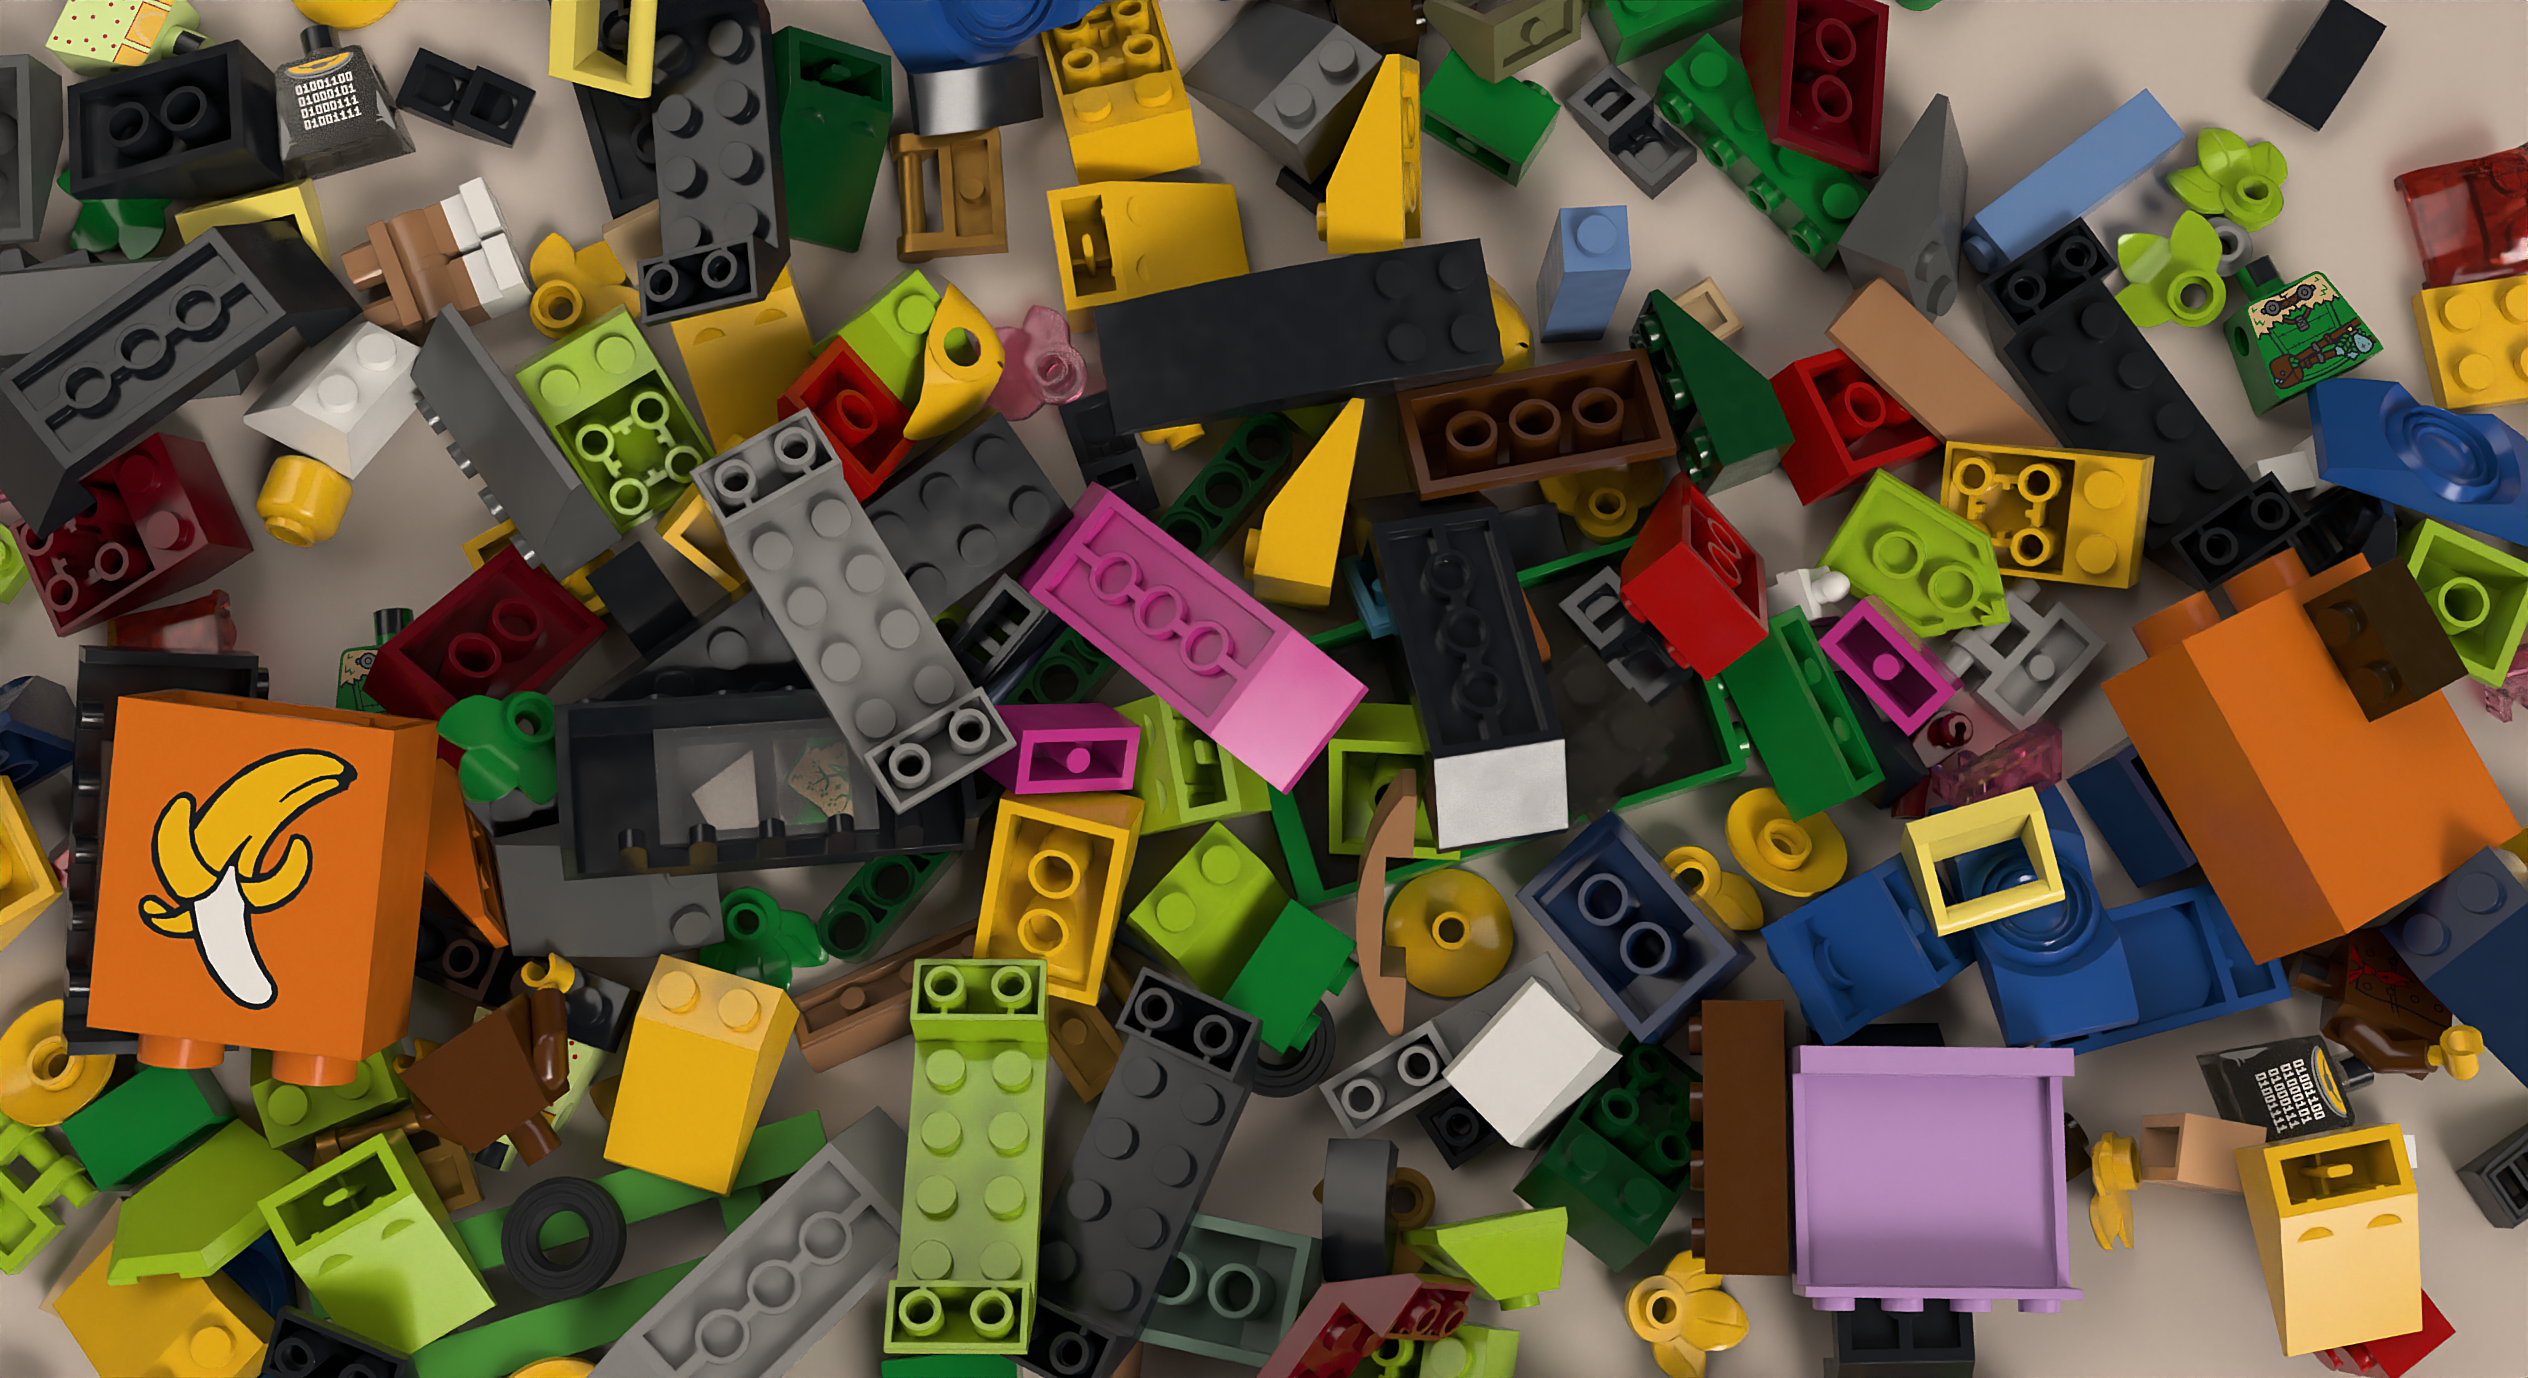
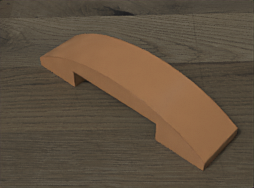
(1388, 835)

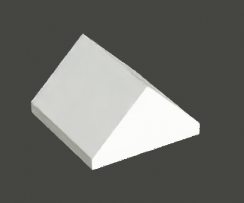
(1530, 1065)

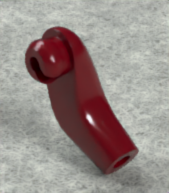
(1934, 742)

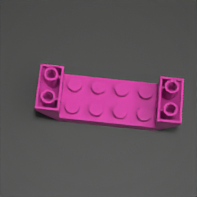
(1192, 637)

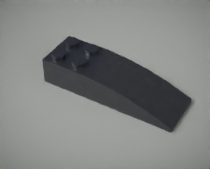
(1299, 337)

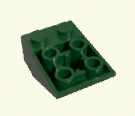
(832, 132)
(1713, 399)
(1620, 1154)

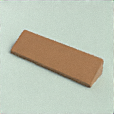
(1928, 371)
(871, 1002)

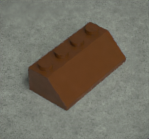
(1532, 424)
(1743, 1137)

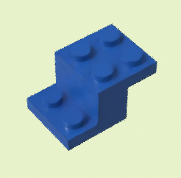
(1864, 950)

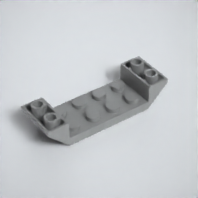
(849, 612)
(783, 1270)

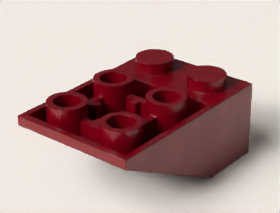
(151, 533)

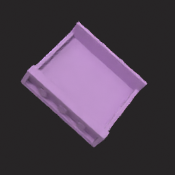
(1929, 1176)

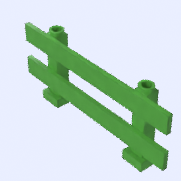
(611, 1311)

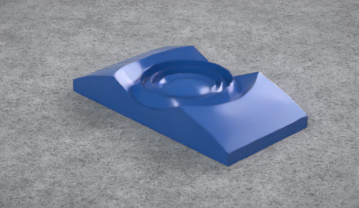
(967, 30)
(2421, 456)
(2053, 966)
(2183, 967)

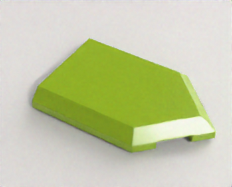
(1918, 560)
(200, 1208)

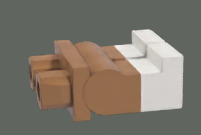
(437, 257)

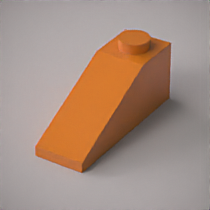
(461, 857)

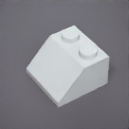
(341, 397)

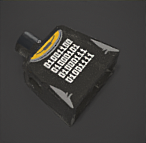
(335, 109)
(2285, 1085)

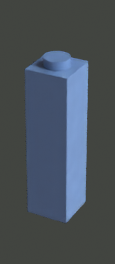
(2072, 183)
(1583, 273)

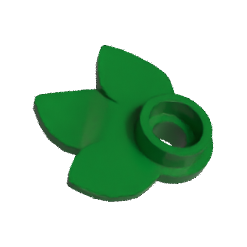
(112, 223)
(498, 752)
(770, 952)

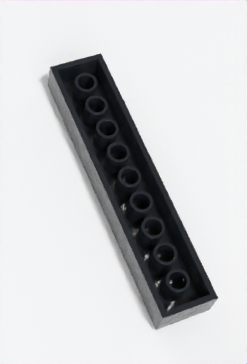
(942, 516)

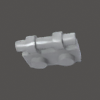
(2039, 665)

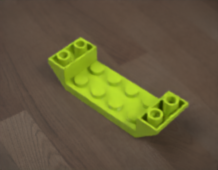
(973, 1159)

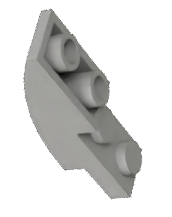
(1412, 1065)

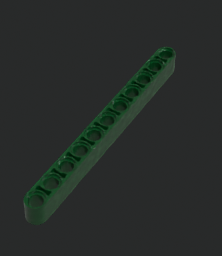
(1068, 655)

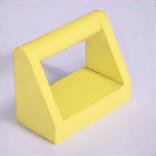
(575, 51)
(261, 205)
(1974, 828)

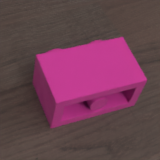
(1891, 663)
(1066, 749)

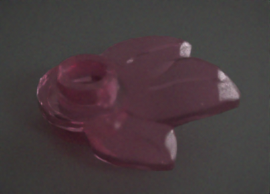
(1028, 360)

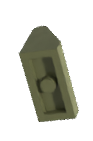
(1508, 36)

